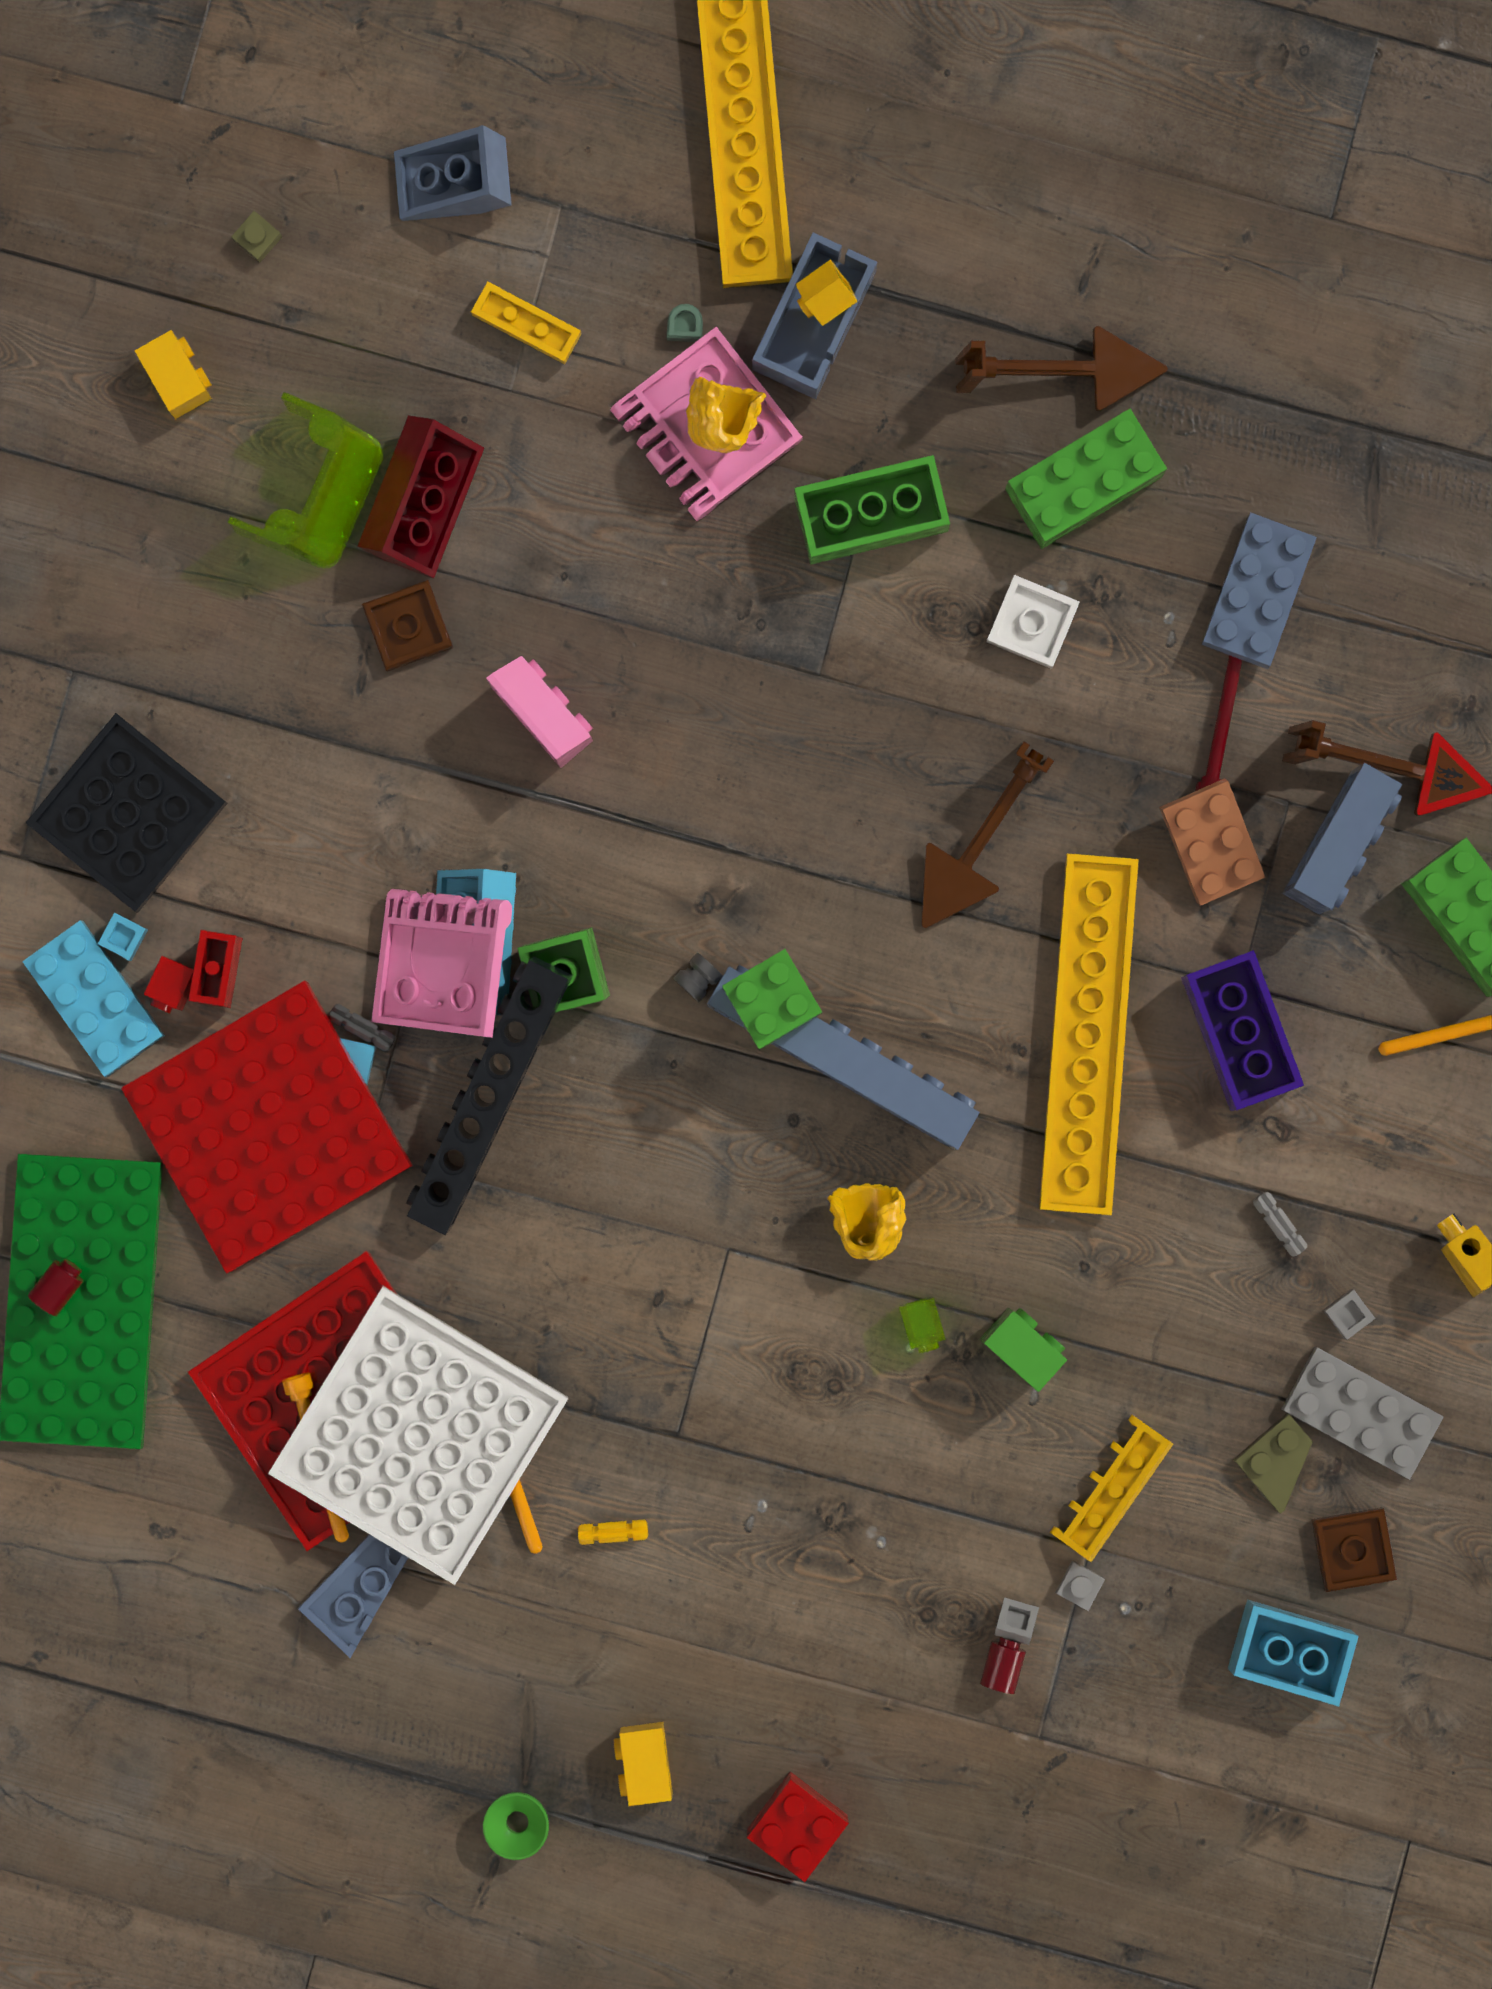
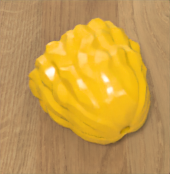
(721, 415)
(868, 1219)

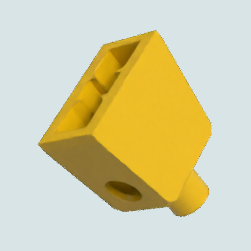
(1473, 1270)

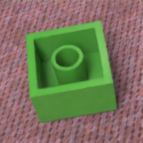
(576, 955)
(772, 999)
(1023, 1349)

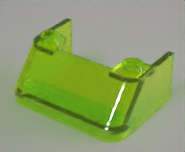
(336, 497)

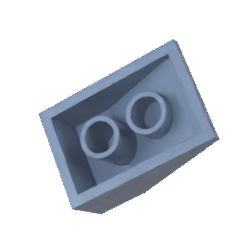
(453, 175)

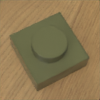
(256, 236)

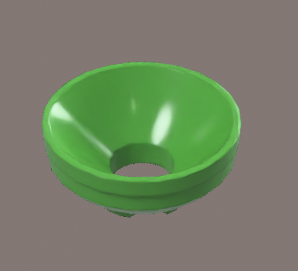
(508, 1842)

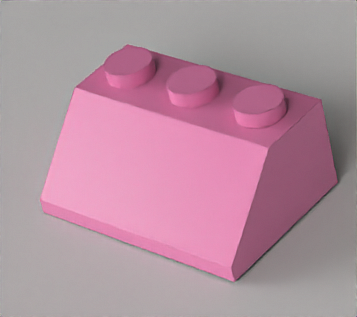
(541, 709)

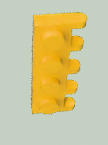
(1115, 1490)

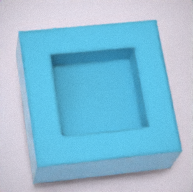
(122, 936)

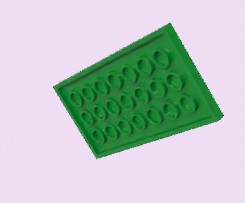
(88, 1367)

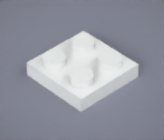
(1033, 621)

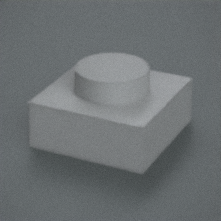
(1349, 1314)
(1080, 1585)
(1016, 1621)

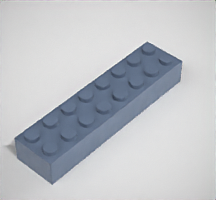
(869, 1074)

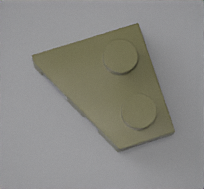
(1276, 1460)

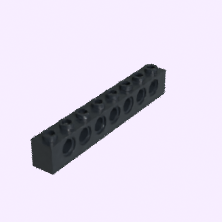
(441, 1212)

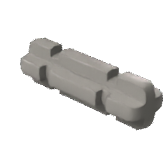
(1280, 1224)

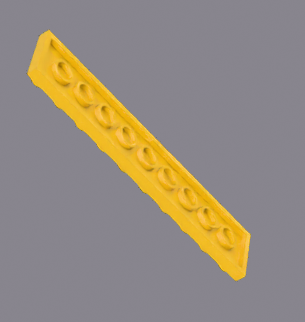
(745, 142)
(1088, 1034)

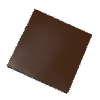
(407, 625)
(1354, 1549)

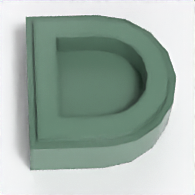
(684, 324)

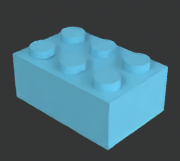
(1293, 1652)

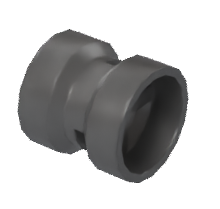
(698, 977)

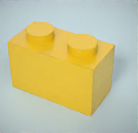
(173, 373)
(644, 1763)

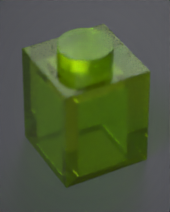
(922, 1324)

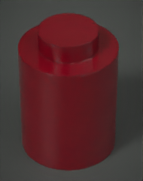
(56, 1286)
(1003, 1666)

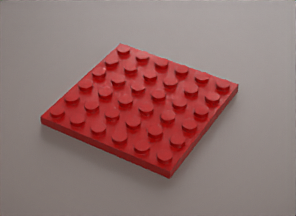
(266, 1126)
(247, 1378)

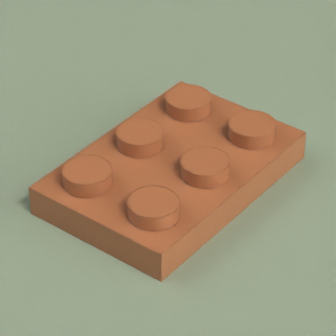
(1212, 842)

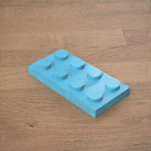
(93, 998)

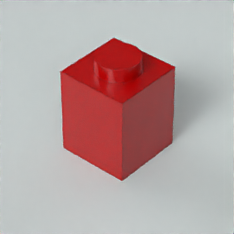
(169, 985)

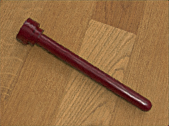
(1222, 723)

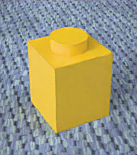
(825, 293)

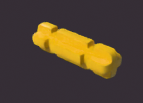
(613, 1532)

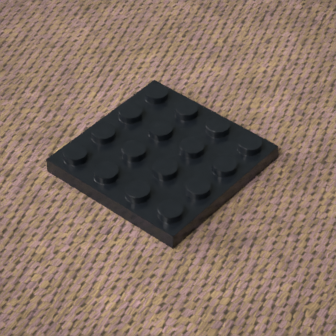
(126, 813)

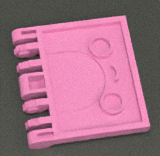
(666, 400)
(440, 967)

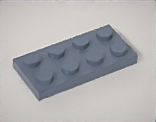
(1259, 590)

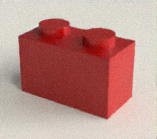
(215, 969)

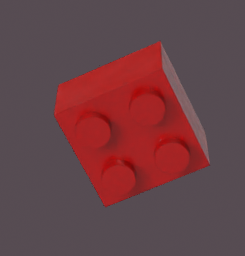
(797, 1826)

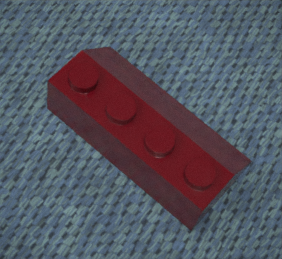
(421, 496)

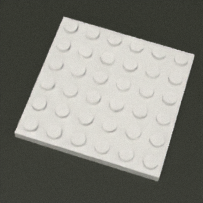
(418, 1435)

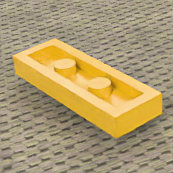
(526, 322)

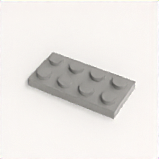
(1362, 1413)

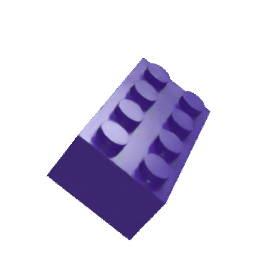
(1242, 1031)

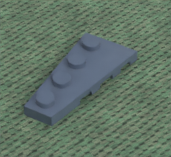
(353, 1593)

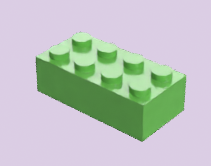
(1085, 478)
(871, 509)
(1457, 901)

